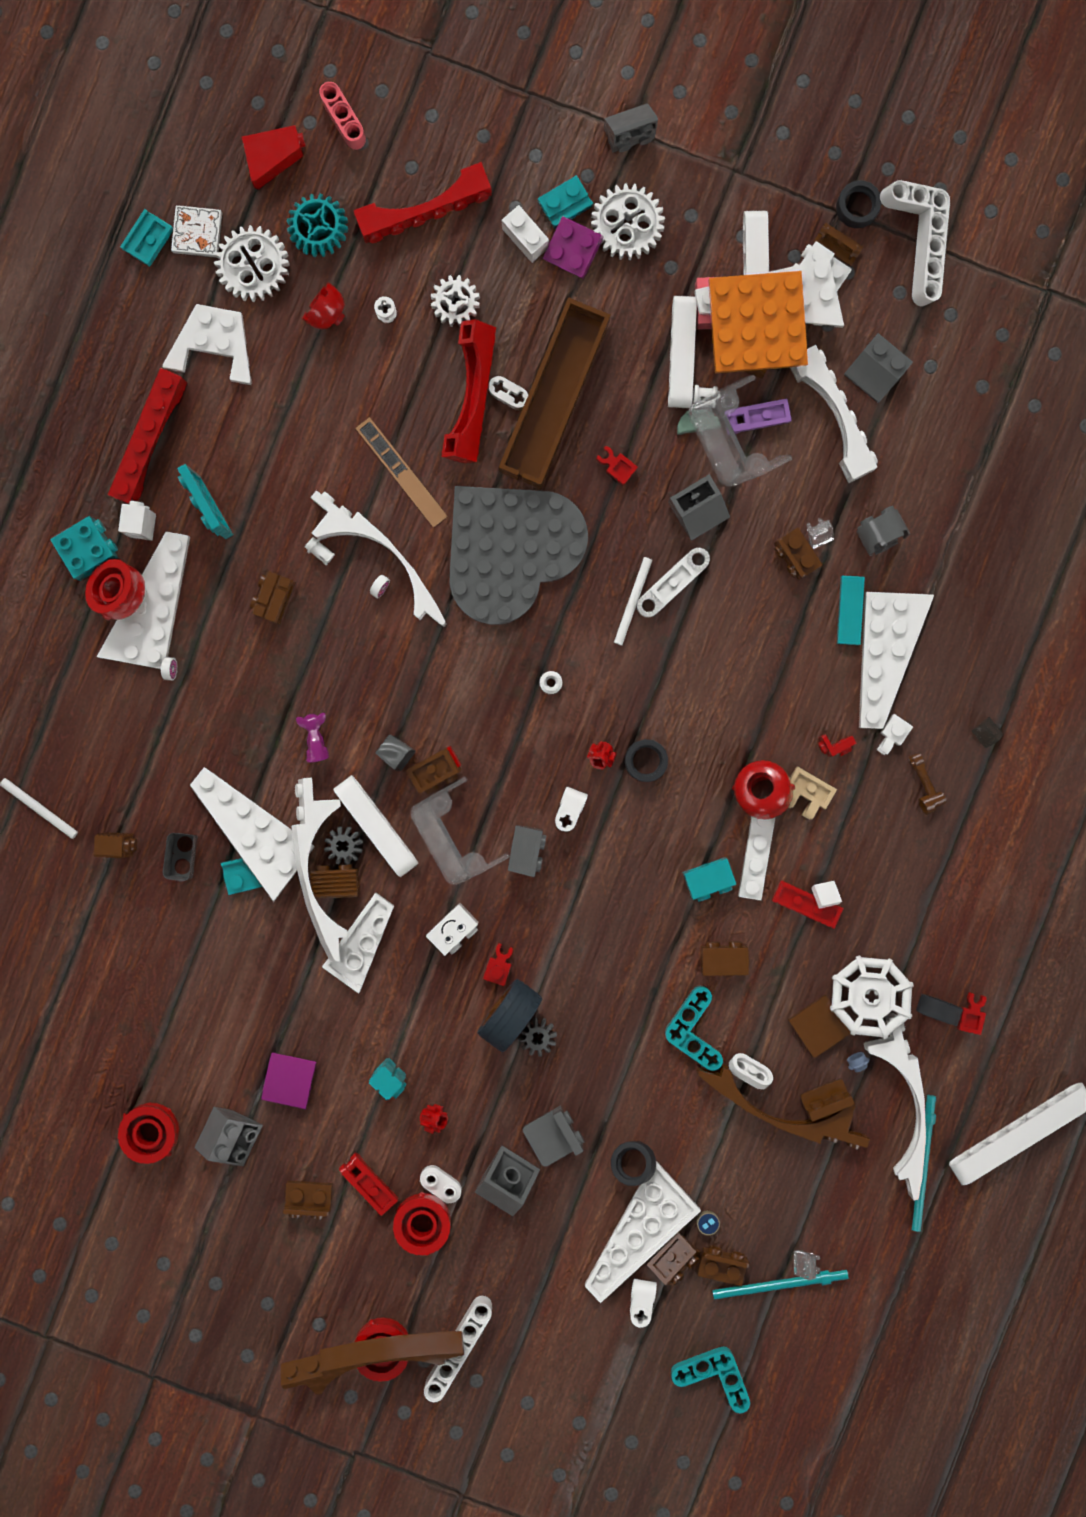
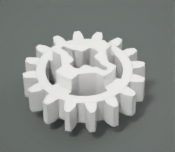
(446, 299)

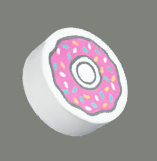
(379, 586)
(169, 668)

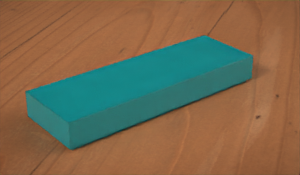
(850, 610)

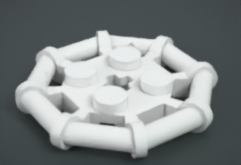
(862, 1006)

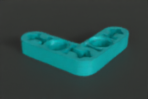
(686, 1034)
(721, 1368)

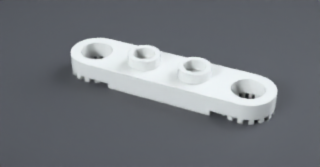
(673, 582)

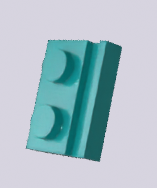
(565, 200)
(147, 238)
(238, 876)

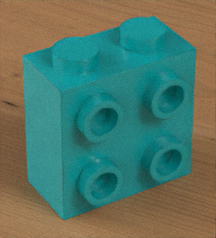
(84, 547)

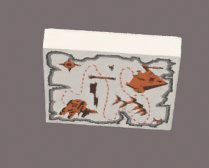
(196, 231)

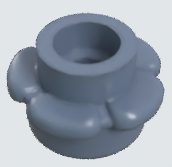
(858, 1062)

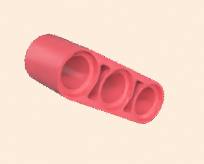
(336, 107)

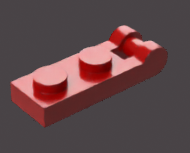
(368, 1184)

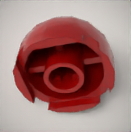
(325, 308)

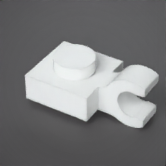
(894, 732)

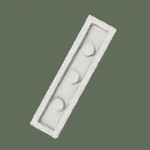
(756, 858)

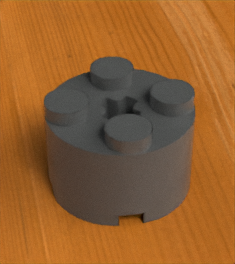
(882, 532)

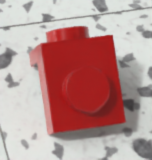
(841, 747)

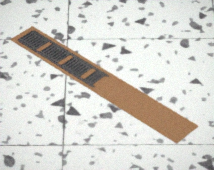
(401, 472)

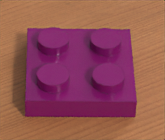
(573, 247)

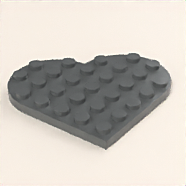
(508, 546)

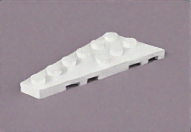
(819, 294)
(148, 632)
(889, 637)
(255, 834)
(650, 1221)

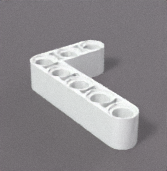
(927, 235)

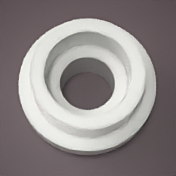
(558, 682)

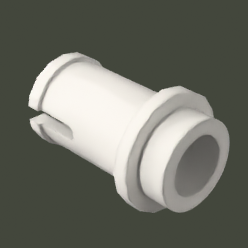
(319, 550)

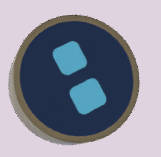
(708, 1222)

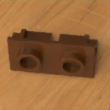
(839, 244)

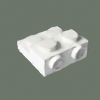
(819, 252)

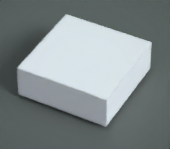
(826, 894)

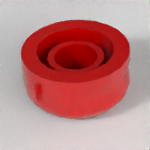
(115, 590)
(772, 805)
(133, 1142)
(418, 1241)
(376, 1329)

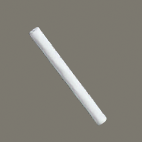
(634, 597)
(38, 808)

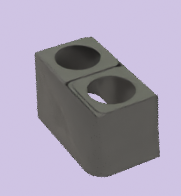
(395, 752)
(170, 859)

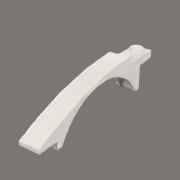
(339, 522)
(311, 817)
(895, 1051)

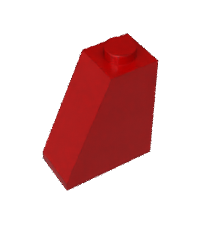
(272, 153)

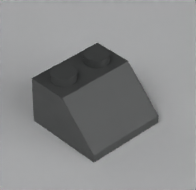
(878, 368)
(507, 1181)

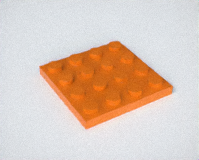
(758, 321)

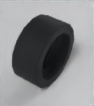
(862, 187)
(663, 764)
(939, 1009)
(617, 1168)

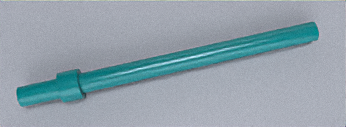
(930, 1120)
(824, 1277)

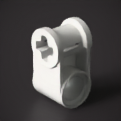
(571, 805)
(642, 1299)

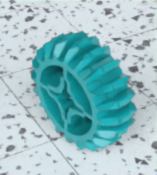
(323, 208)

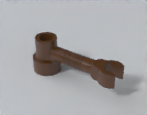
(932, 799)

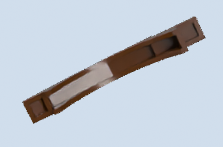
(833, 1126)
(332, 1362)

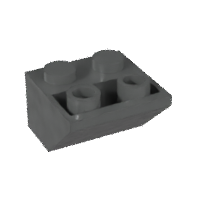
(631, 128)
(699, 507)
(525, 850)
(227, 1137)

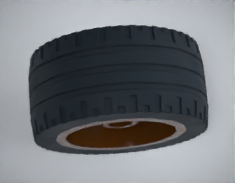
(509, 1015)

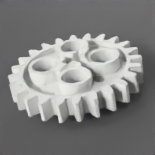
(615, 205)
(269, 253)

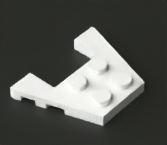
(216, 333)

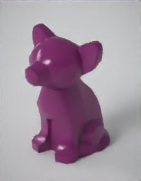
(315, 742)

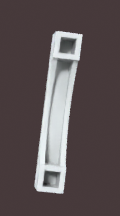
(856, 456)

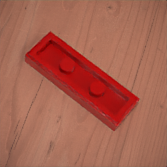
(806, 904)

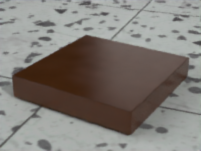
(819, 1026)

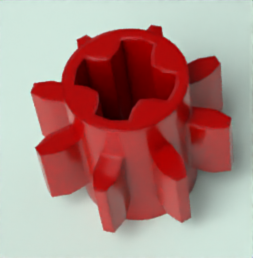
(601, 755)
(433, 1118)

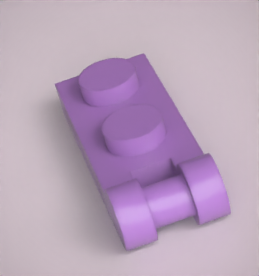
(760, 416)

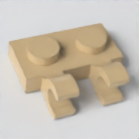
(812, 789)

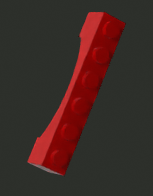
(380, 222)
(477, 345)
(159, 405)

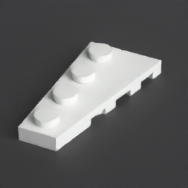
(361, 943)

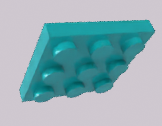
(204, 502)

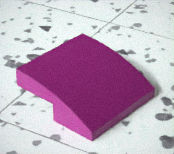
(288, 1080)

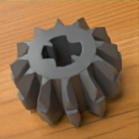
(344, 853)
(546, 1037)

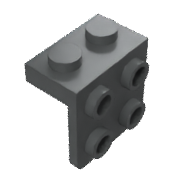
(553, 1136)

